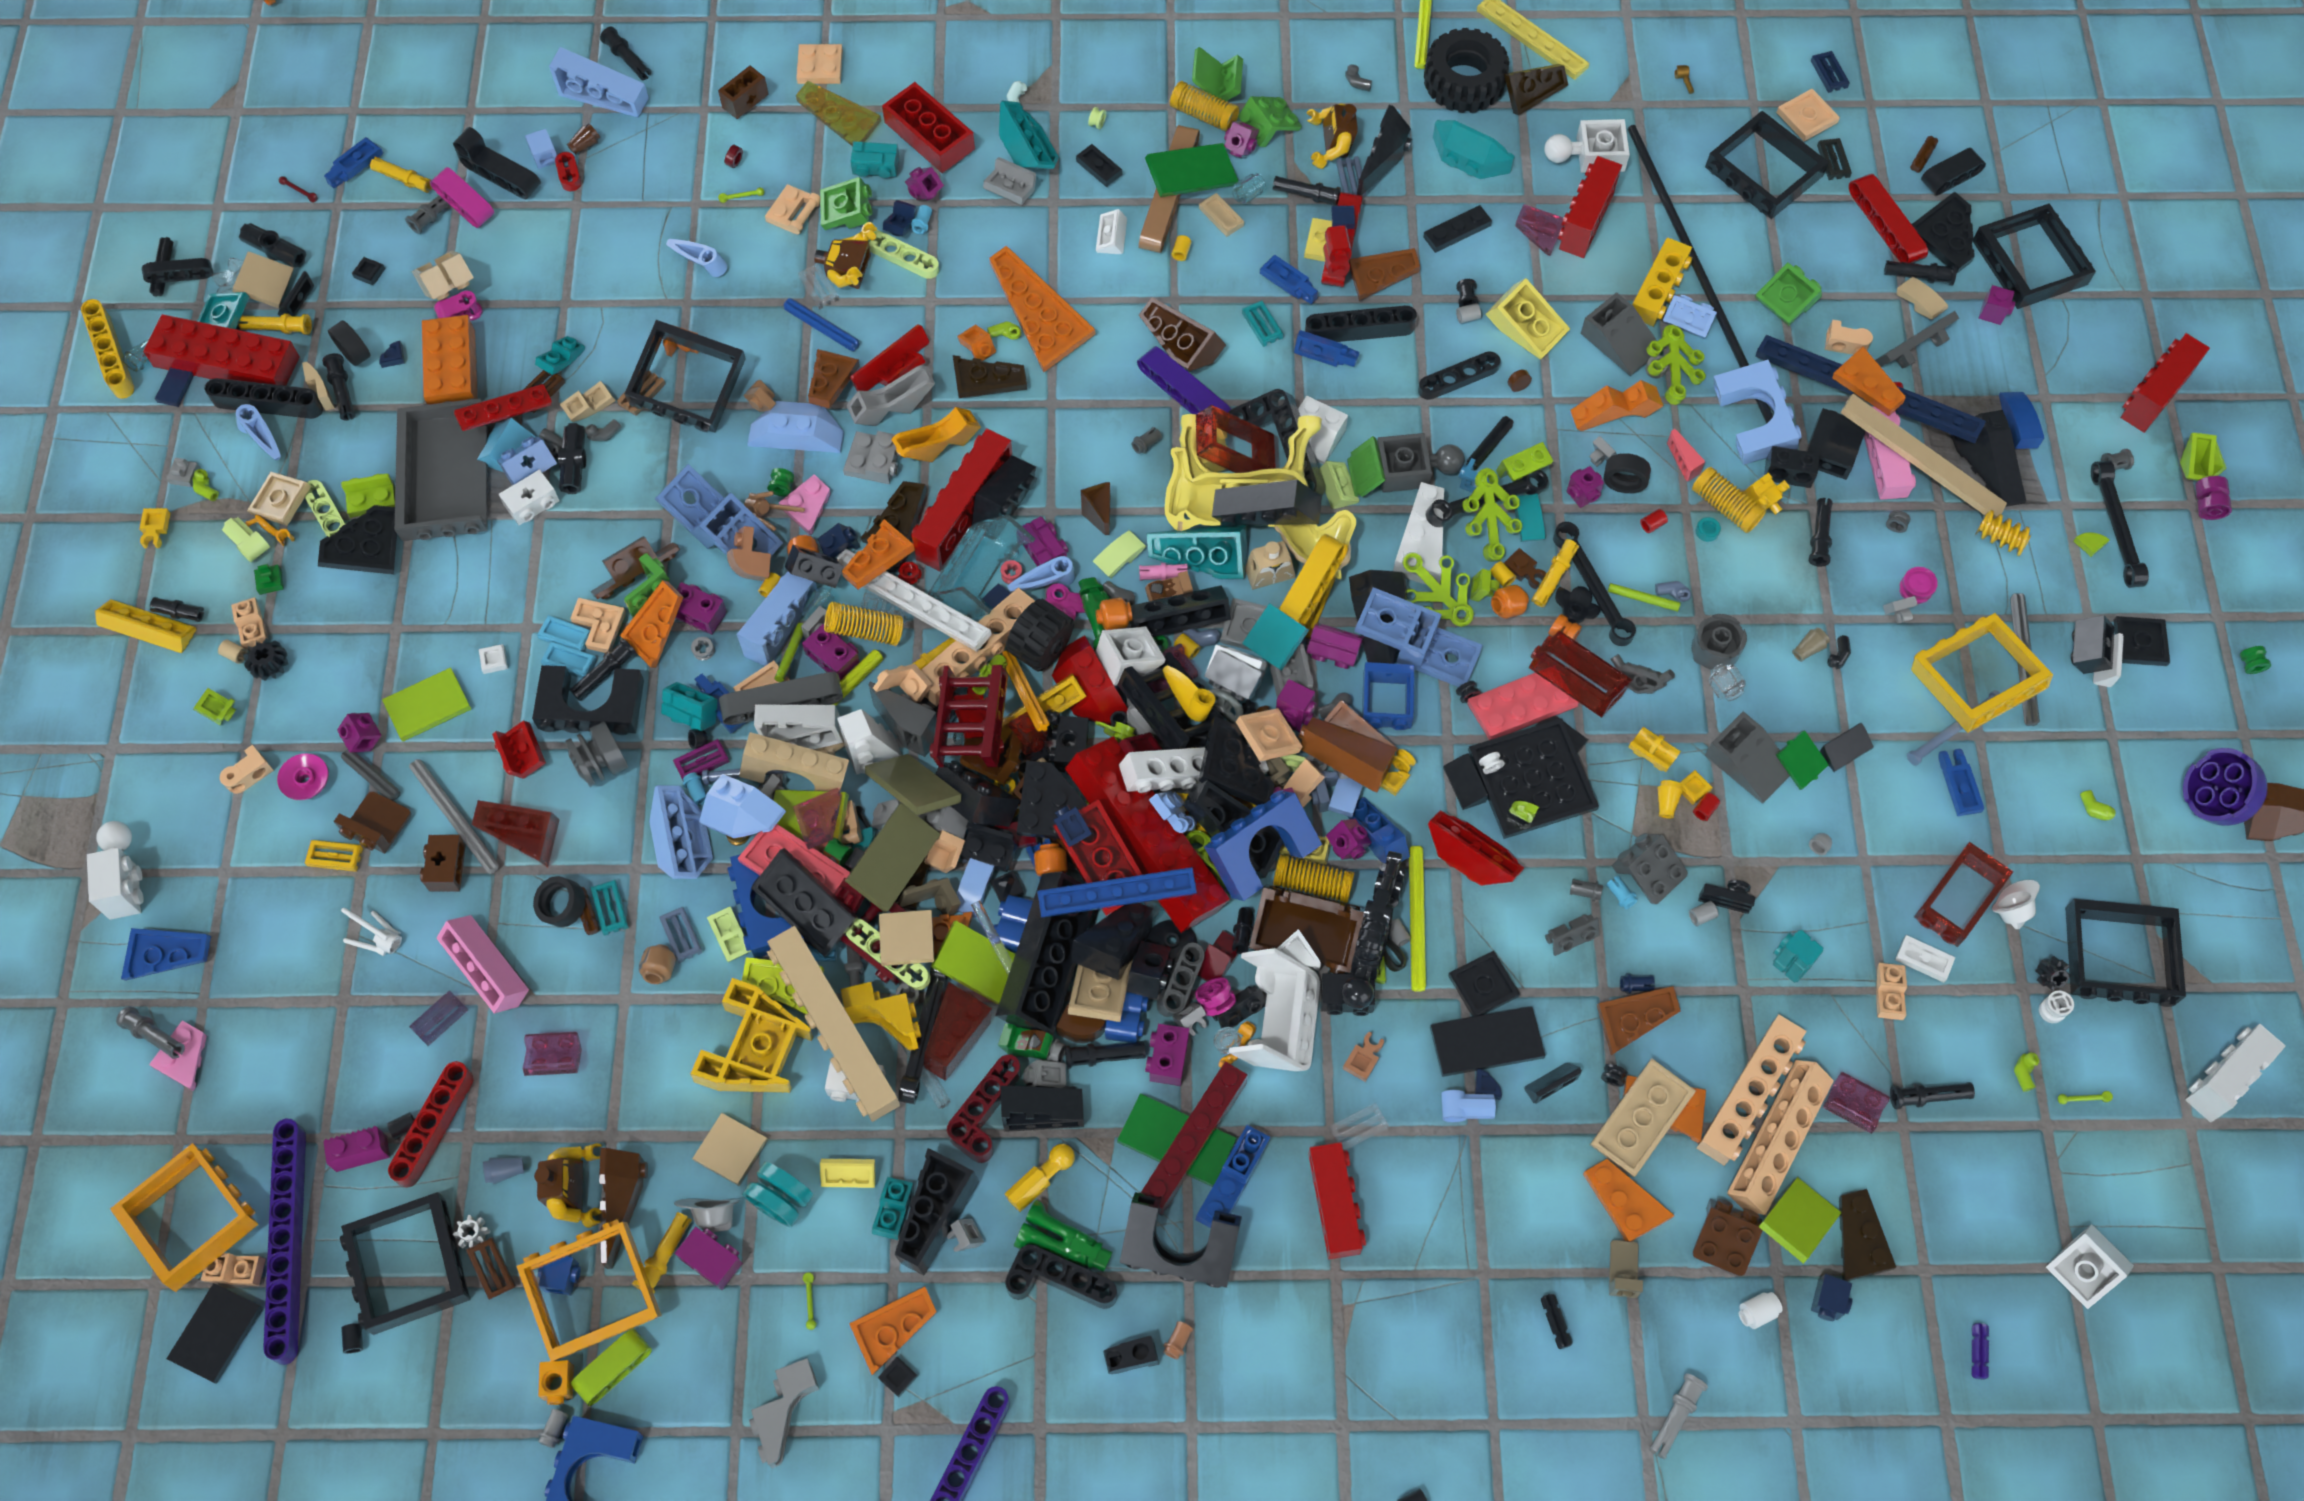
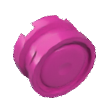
(1918, 583)
(1215, 996)

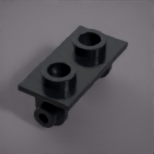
(1248, 1002)

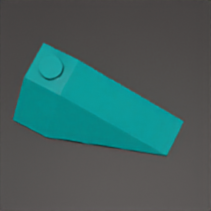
(1211, 549)

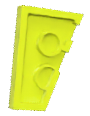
(767, 978)

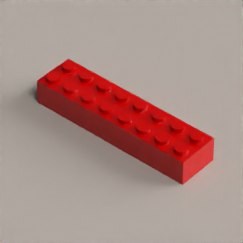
(1145, 833)

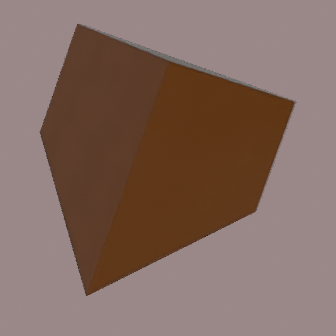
(1096, 506)

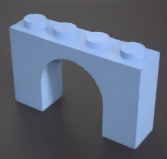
(1759, 383)

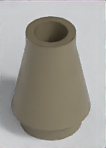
(1812, 643)

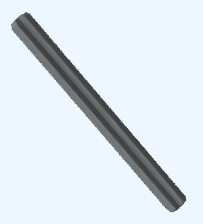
(2021, 629)

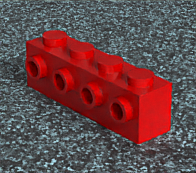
(1335, 1200)

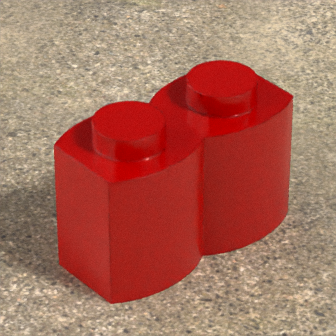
(1337, 251)

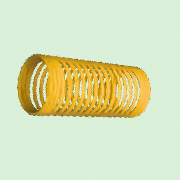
(1180, 94)
(1753, 516)
(832, 616)
(1281, 878)

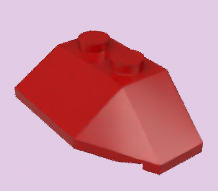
(1102, 696)
(1472, 851)

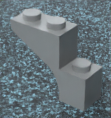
(898, 396)
(940, 819)
(773, 1419)

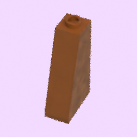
(1348, 752)

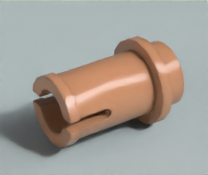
(1177, 1341)

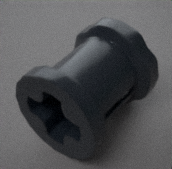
(1466, 290)

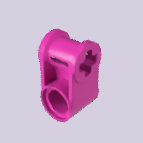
(458, 306)

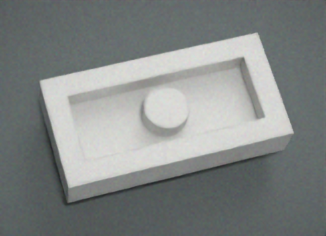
(1925, 958)

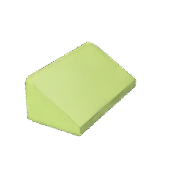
(1338, 484)

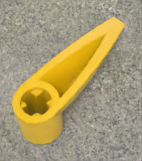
(1194, 701)

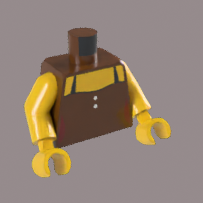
(1339, 131)
(848, 258)
(561, 1184)

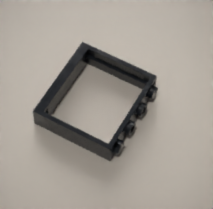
(1784, 142)
(2006, 272)
(696, 342)
(2134, 914)
(450, 1254)

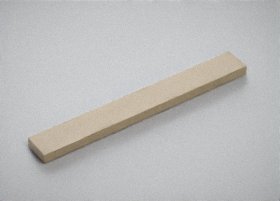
(1922, 456)

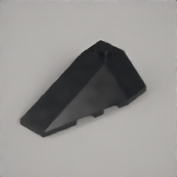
(1361, 587)

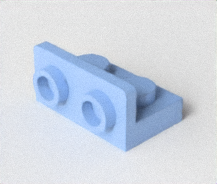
(1690, 316)

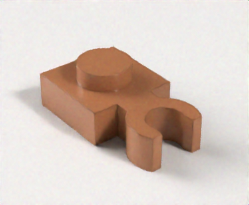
(1362, 1060)

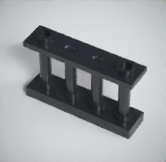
(1153, 711)

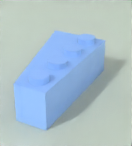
(596, 84)
(775, 619)

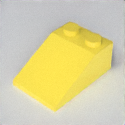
(1528, 319)

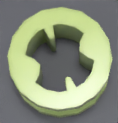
(1097, 118)

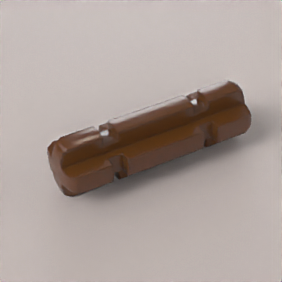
(1924, 154)
(588, 917)

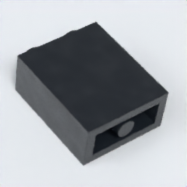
(1837, 442)

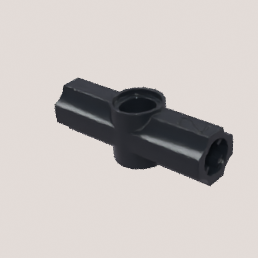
(272, 245)
(572, 458)

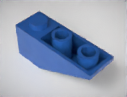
(1380, 831)

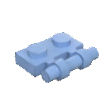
(1171, 808)

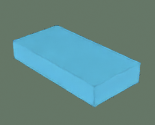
(563, 633)
(576, 661)

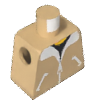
(1269, 565)

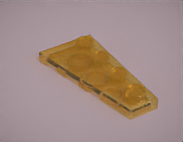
(839, 114)

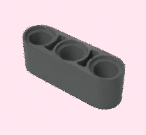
(1189, 971)

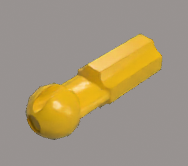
(1038, 1178)

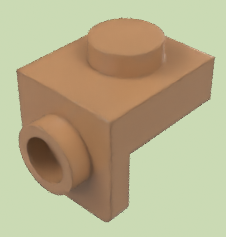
(760, 396)

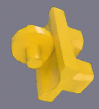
(1654, 749)

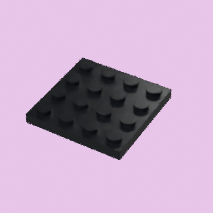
(1538, 770)

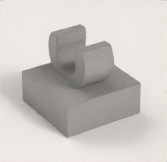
(1602, 452)
(182, 472)
(1901, 609)
(770, 785)
(1190, 1015)
(966, 1234)

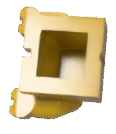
(1767, 493)

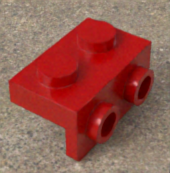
(519, 750)

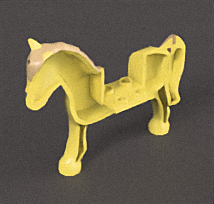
(1194, 486)

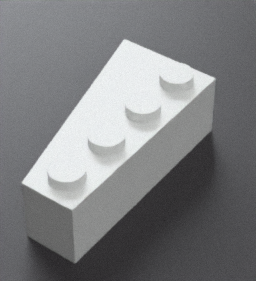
(1422, 536)
(2235, 1073)

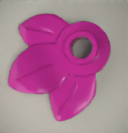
(1069, 603)

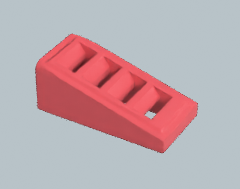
(1685, 456)

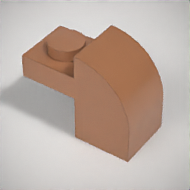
(745, 561)

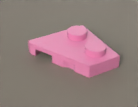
(811, 497)
(183, 1068)

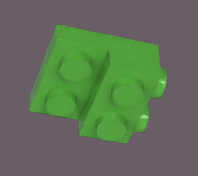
(845, 204)
(1789, 293)

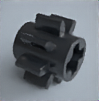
(2053, 973)

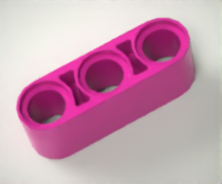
(462, 197)

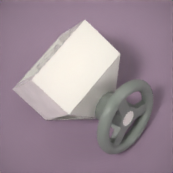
(1223, 699)

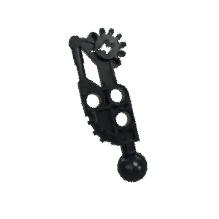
(1374, 933)

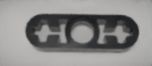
(166, 270)

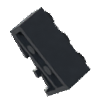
(1004, 490)
(980, 799)
(1041, 1108)

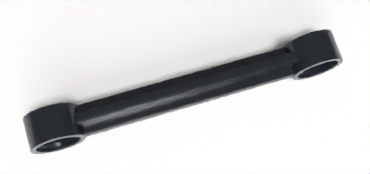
(1456, 507)
(2134, 573)
(1596, 587)
(910, 1081)

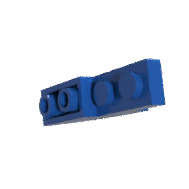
(1234, 1175)

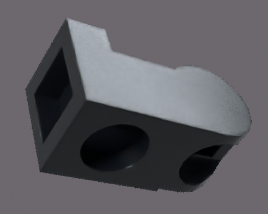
(1131, 1355)

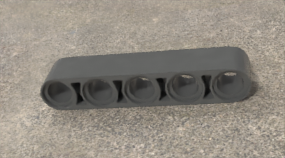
(810, 690)

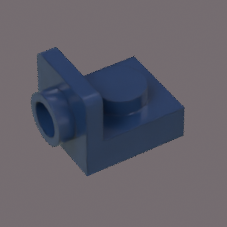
(1071, 825)

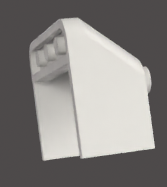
(1288, 1013)

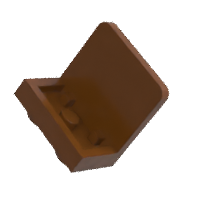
(1007, 763)
(374, 822)
(1728, 1237)

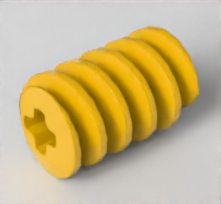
(2004, 532)

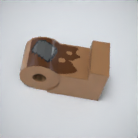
(1169, 587)

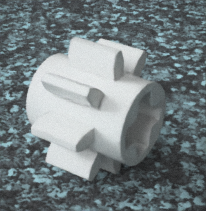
(466, 1226)

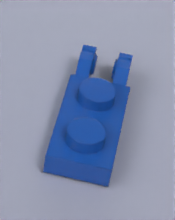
(1961, 783)

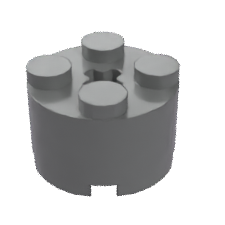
(1718, 641)

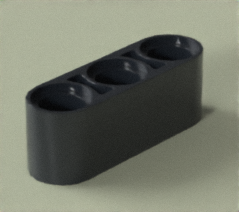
(1953, 171)

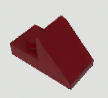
(1218, 958)

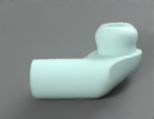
(1016, 89)

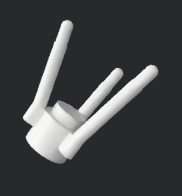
(386, 940)

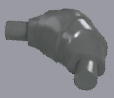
(1643, 678)

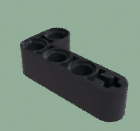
(494, 166)
(1062, 1282)

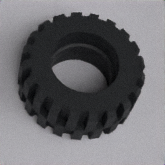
(1468, 49)

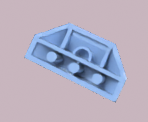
(796, 428)
(739, 809)
(677, 834)

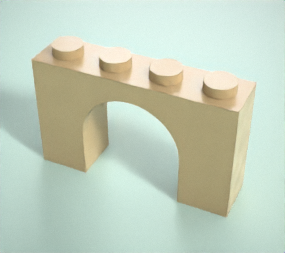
(770, 754)

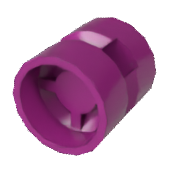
(2213, 497)

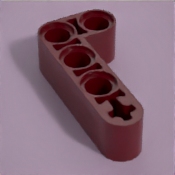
(988, 1103)

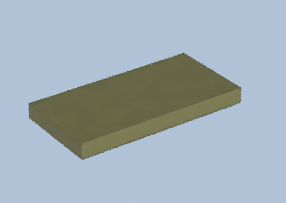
(913, 784)
(892, 857)

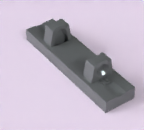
(1935, 332)

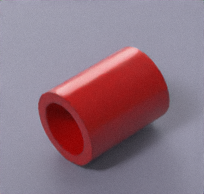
(1654, 521)
(1706, 806)

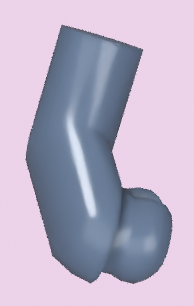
(1675, 589)
(1203, 638)

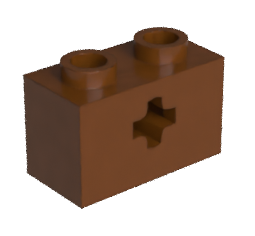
(743, 92)
(443, 863)

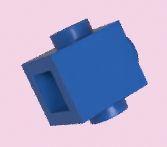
(559, 1276)

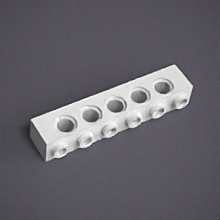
(1164, 769)

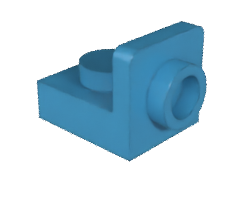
(1468, 476)

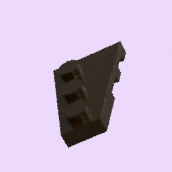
(1863, 1240)

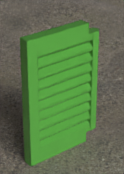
(1366, 467)

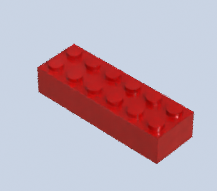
(220, 352)
(953, 511)

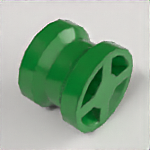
(780, 482)
(2255, 660)

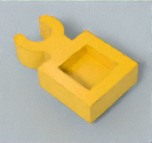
(152, 524)

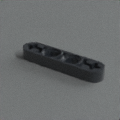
(1458, 374)

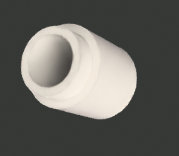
(1760, 1310)

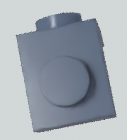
(1320, 794)

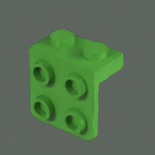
(1217, 78)
(1268, 116)
(655, 574)

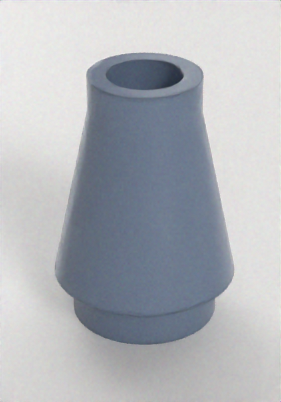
(502, 1168)

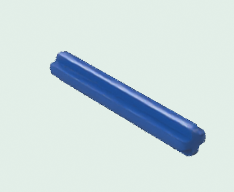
(821, 324)

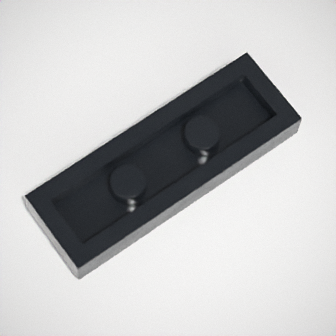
(1457, 228)

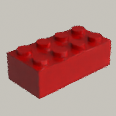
(928, 127)
(1589, 206)
(2163, 382)
(1103, 852)

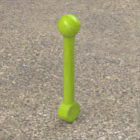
(723, 197)
(2105, 1097)
(808, 1279)

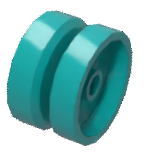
(778, 1194)

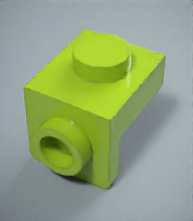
(215, 707)

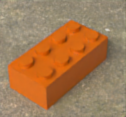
(449, 359)

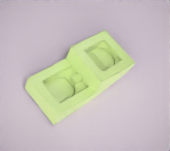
(1118, 553)
(728, 934)

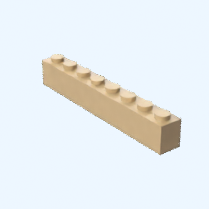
(833, 1024)

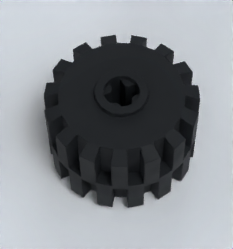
(1040, 635)

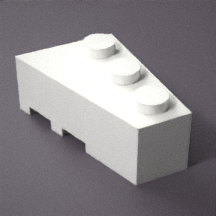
(799, 724)
(866, 740)

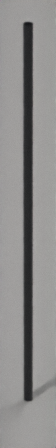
(1696, 264)

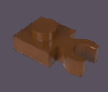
(1524, 567)

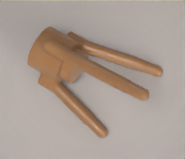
(759, 506)

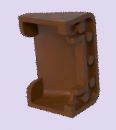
(1325, 923)

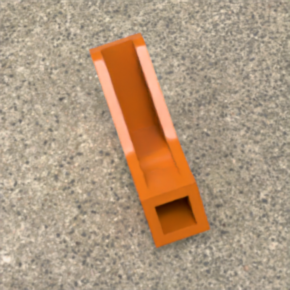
(1610, 404)

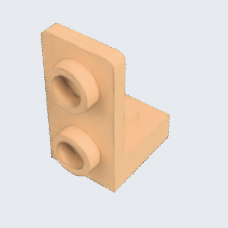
(909, 678)

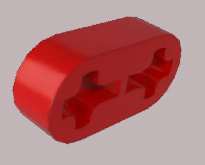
(572, 170)

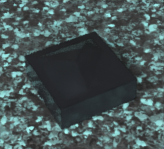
(1006, 885)

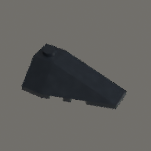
(1386, 149)
(1995, 458)

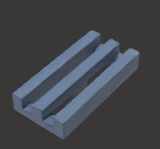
(1349, 163)
(688, 952)

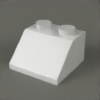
(1331, 431)
(1128, 648)
(2090, 1266)

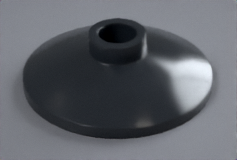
(1167, 929)

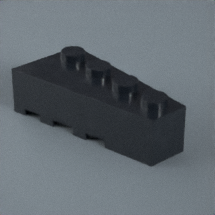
(1216, 813)

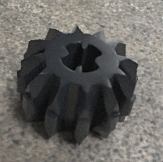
(265, 659)

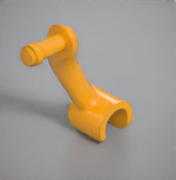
(279, 534)
(1247, 1030)

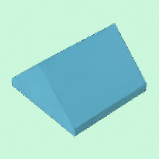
(504, 436)

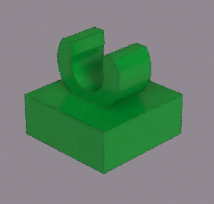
(268, 579)

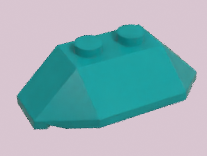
(1025, 138)
(1471, 150)

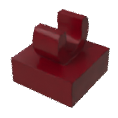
(849, 896)

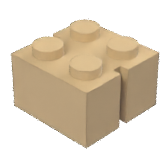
(447, 274)

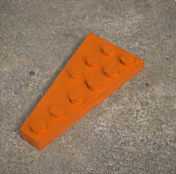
(1044, 316)

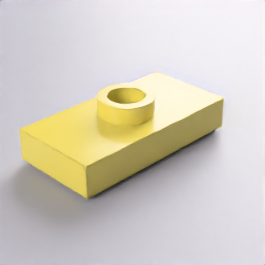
(1316, 239)
(848, 1173)

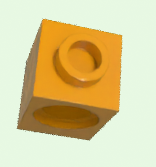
(550, 1371)

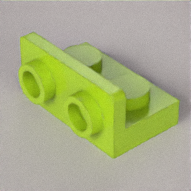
(1525, 462)
(367, 492)

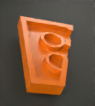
(1625, 1201)

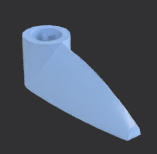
(701, 255)
(256, 429)
(1045, 575)

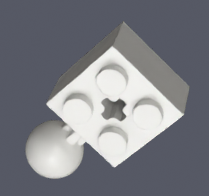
(1594, 139)
(113, 875)

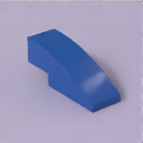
(2022, 420)

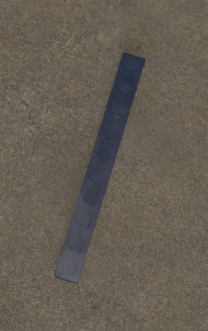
(1914, 405)

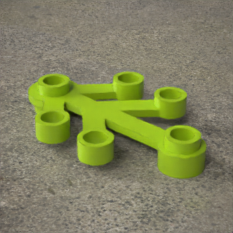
(1674, 338)
(1491, 512)
(1441, 592)

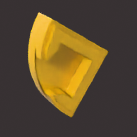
(1395, 781)

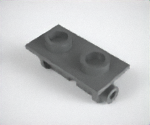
(1582, 930)

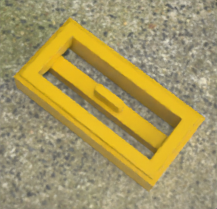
(354, 858)

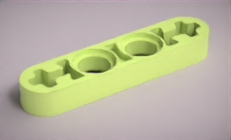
(903, 250)
(329, 517)
(907, 978)

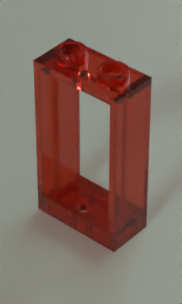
(1207, 447)
(1587, 664)
(1983, 865)

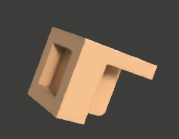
(945, 852)

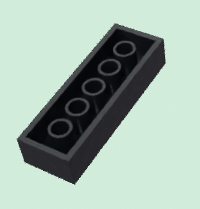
(1042, 964)

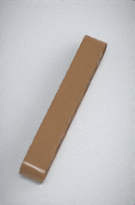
(1163, 208)

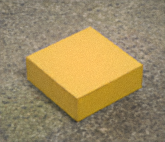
(1694, 787)

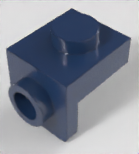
(900, 220)
(838, 539)

